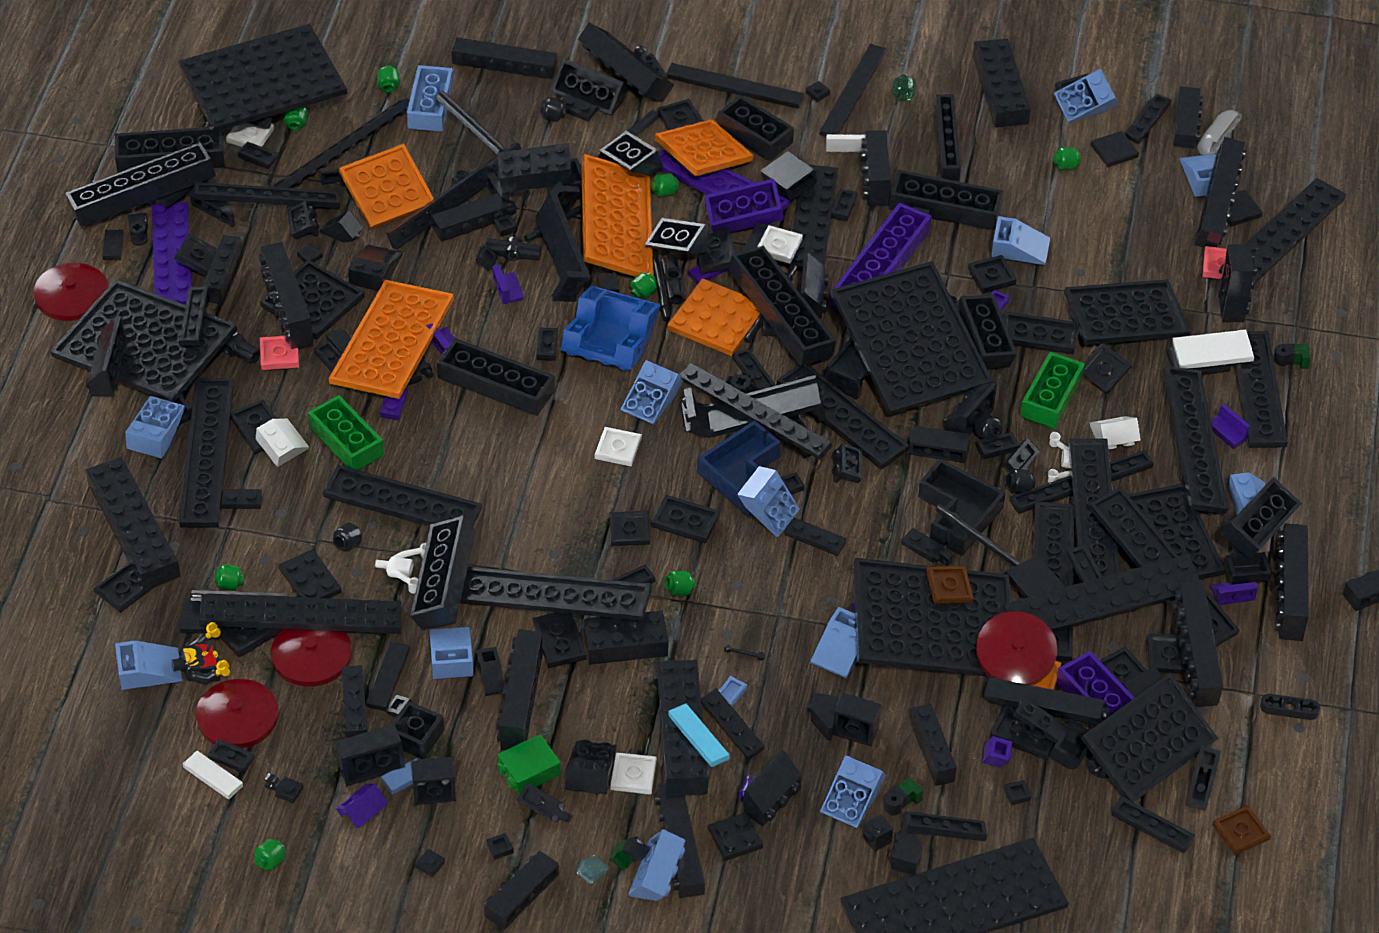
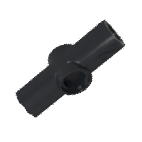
(514, 248)
(673, 279)
(238, 346)

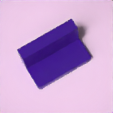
(507, 286)
(441, 339)
(1230, 427)
(1234, 593)
(363, 804)

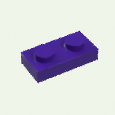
(393, 407)

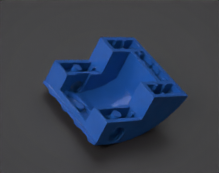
(610, 328)

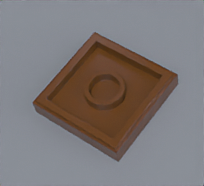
(949, 584)
(1241, 830)

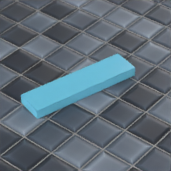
(698, 735)

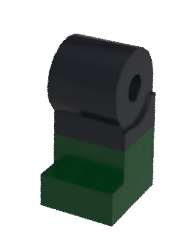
(1292, 354)
(902, 796)
(629, 852)

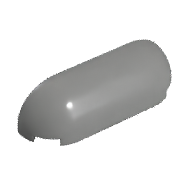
(1220, 128)

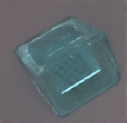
(591, 869)

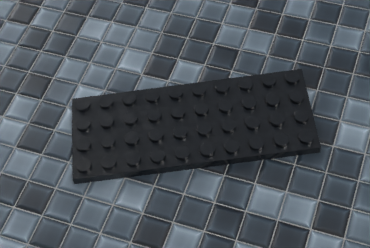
(962, 896)

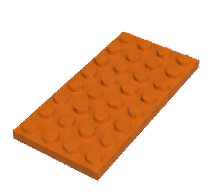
(616, 217)
(391, 339)

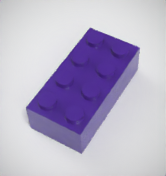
(744, 206)
(1092, 679)

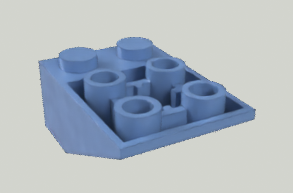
(1086, 97)
(1198, 172)
(1019, 242)
(652, 392)
(154, 427)
(769, 500)
(838, 644)
(451, 653)
(145, 664)
(853, 791)

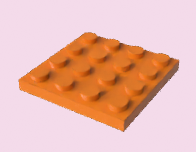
(703, 147)
(386, 186)
(715, 317)

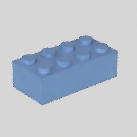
(424, 109)

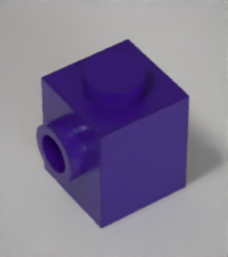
(997, 752)

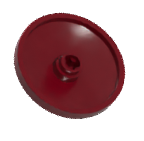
(69, 290)
(1016, 648)
(310, 656)
(237, 712)

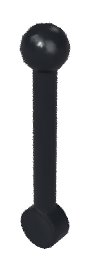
(760, 656)

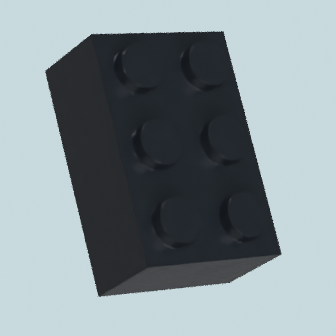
(369, 755)

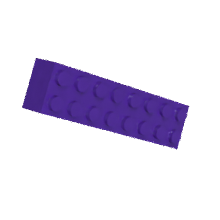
(889, 246)

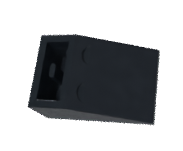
(591, 766)

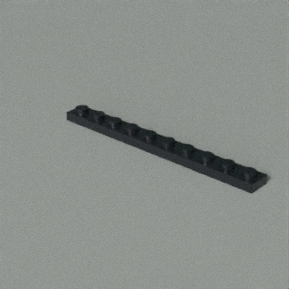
(345, 143)
(447, 200)
(755, 410)

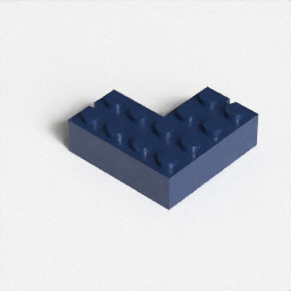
(736, 459)

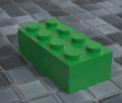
(1052, 390)
(346, 433)

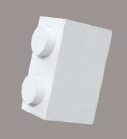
(1117, 430)
(280, 440)

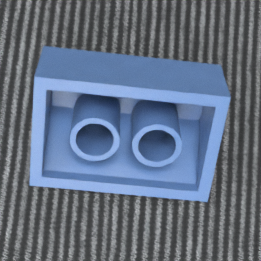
(1243, 488)
(658, 867)

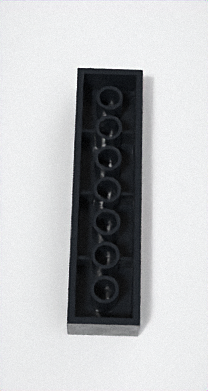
(140, 184)
(782, 305)
(132, 523)
(683, 765)

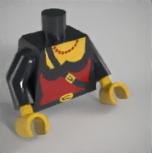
(201, 659)

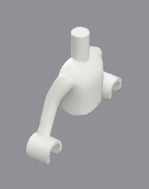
(1065, 460)
(401, 567)

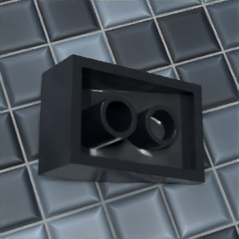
(373, 267)

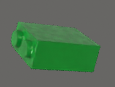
(528, 762)

